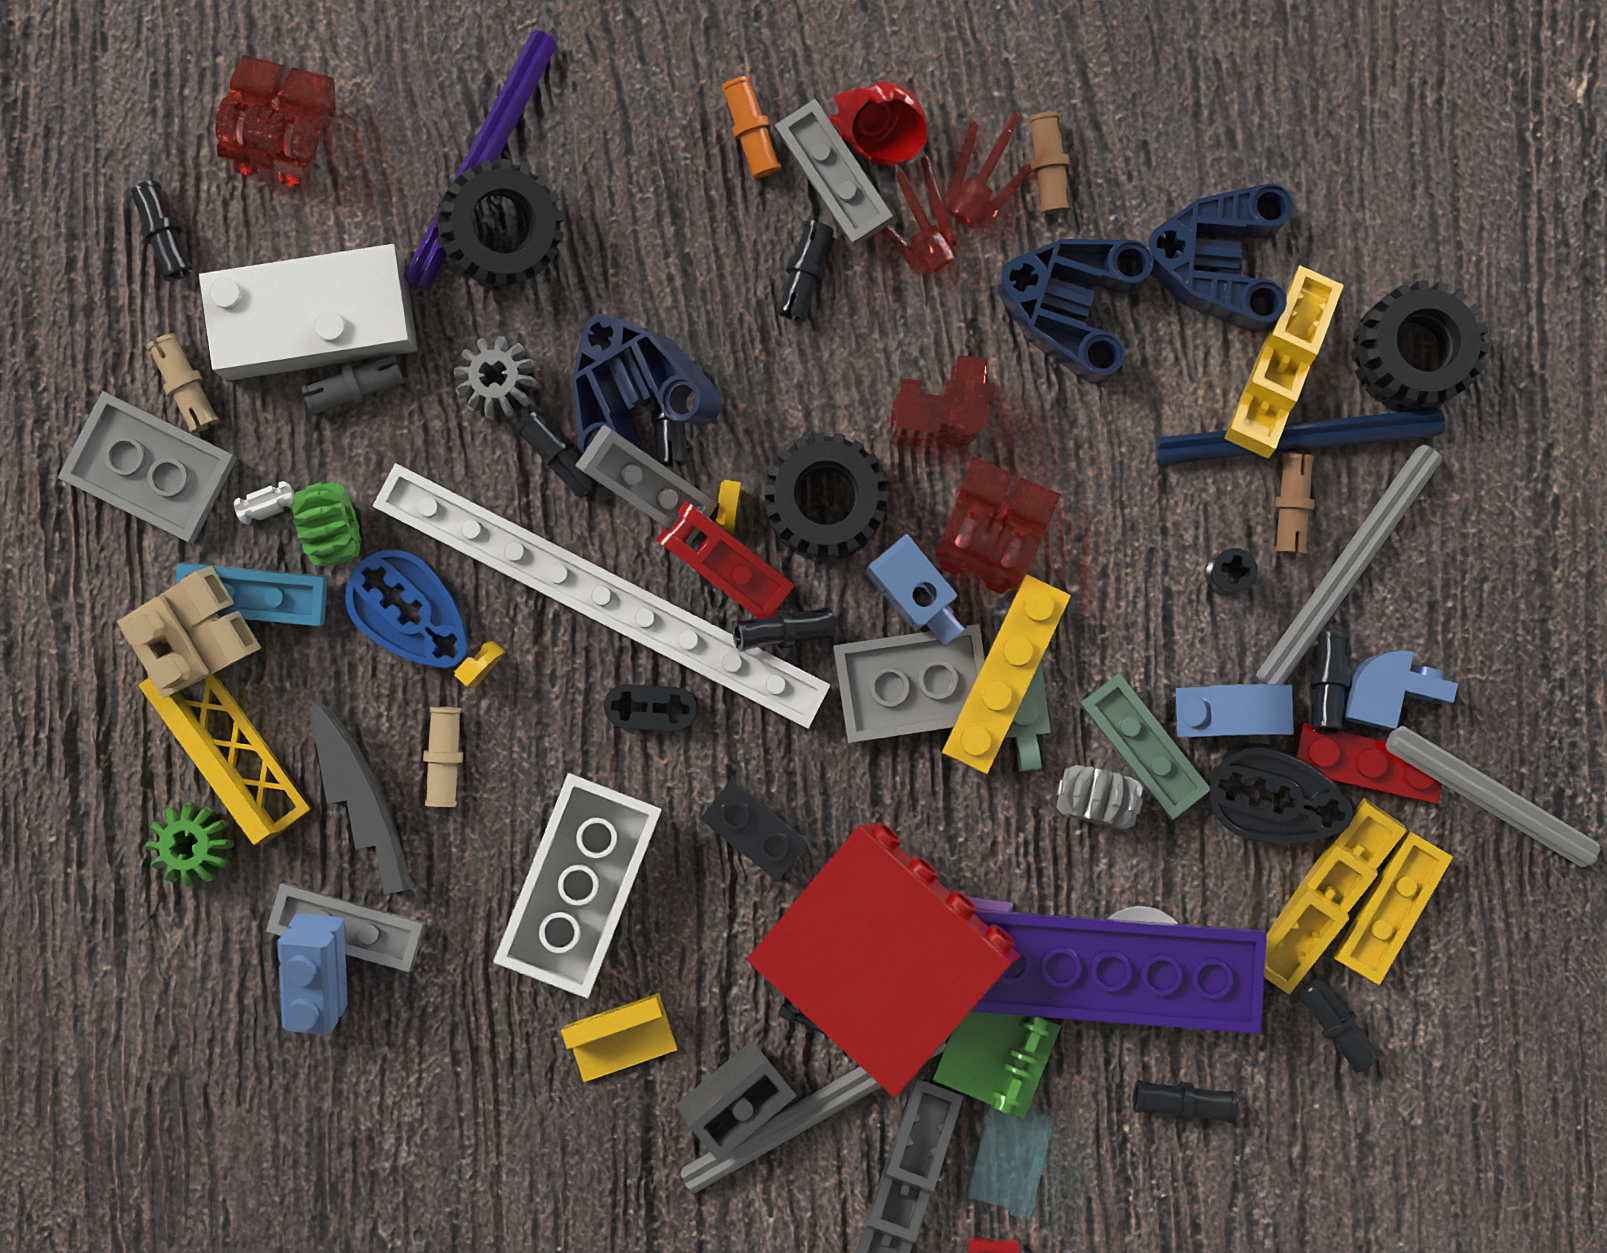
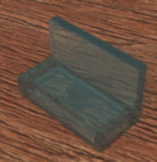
(1011, 1160)

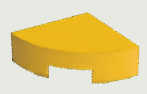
(729, 503)
(475, 669)

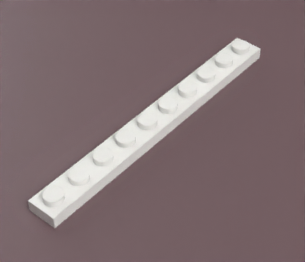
(600, 595)

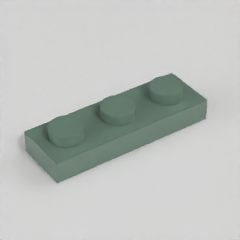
(1145, 746)

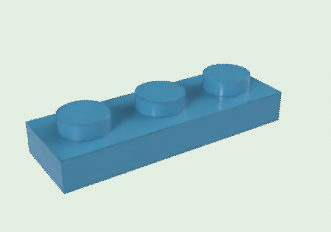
(269, 594)

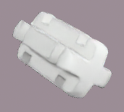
(264, 503)

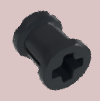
(1243, 563)

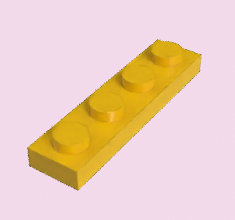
(1006, 674)

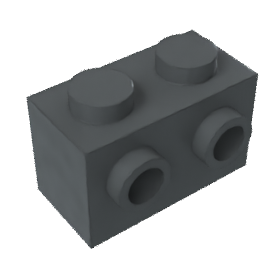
(735, 1101)

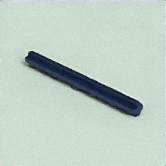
(1308, 436)

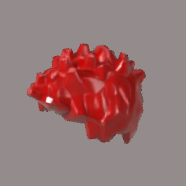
(881, 122)

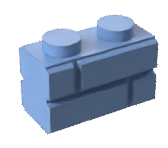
(312, 973)

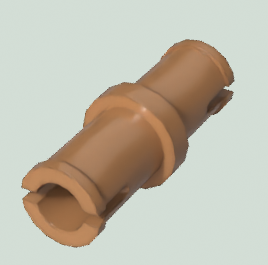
(1050, 162)
(1294, 503)

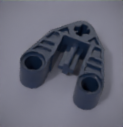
(1085, 262)
(1215, 293)
(621, 374)

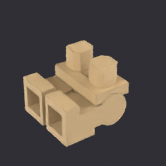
(184, 637)

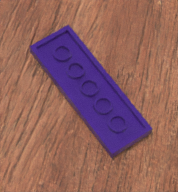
(1130, 972)

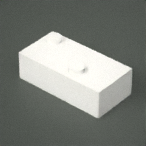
(308, 312)
(577, 885)

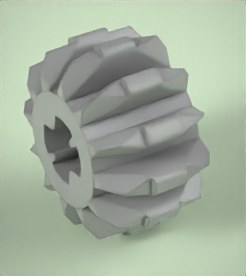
(496, 361)
(1099, 797)

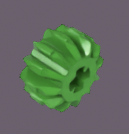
(326, 524)
(205, 852)

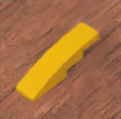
(1284, 362)
(1328, 894)

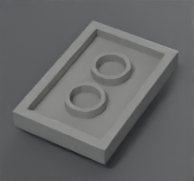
(147, 467)
(906, 682)

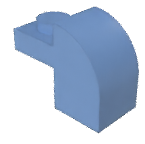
(1382, 683)
(1234, 710)

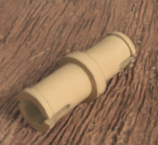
(182, 383)
(443, 757)

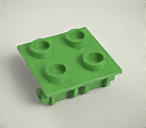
(998, 1058)

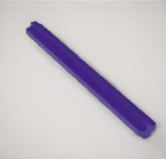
(488, 143)

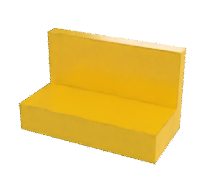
(620, 1037)

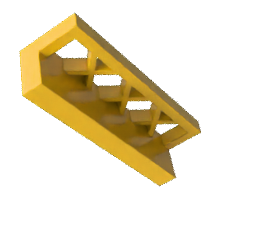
(221, 770)

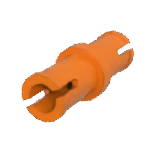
(751, 127)

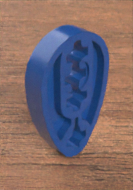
(384, 624)

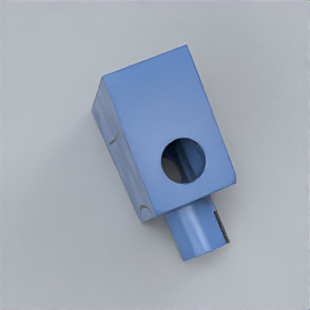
(902, 571)

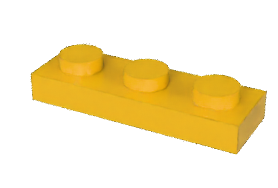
(1392, 907)

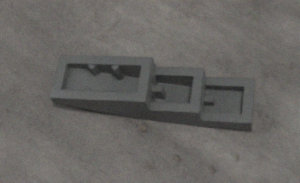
(350, 780)
(910, 1170)

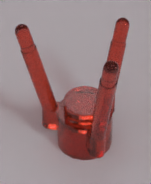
(971, 201)
(931, 247)

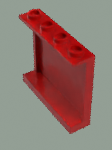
(883, 956)

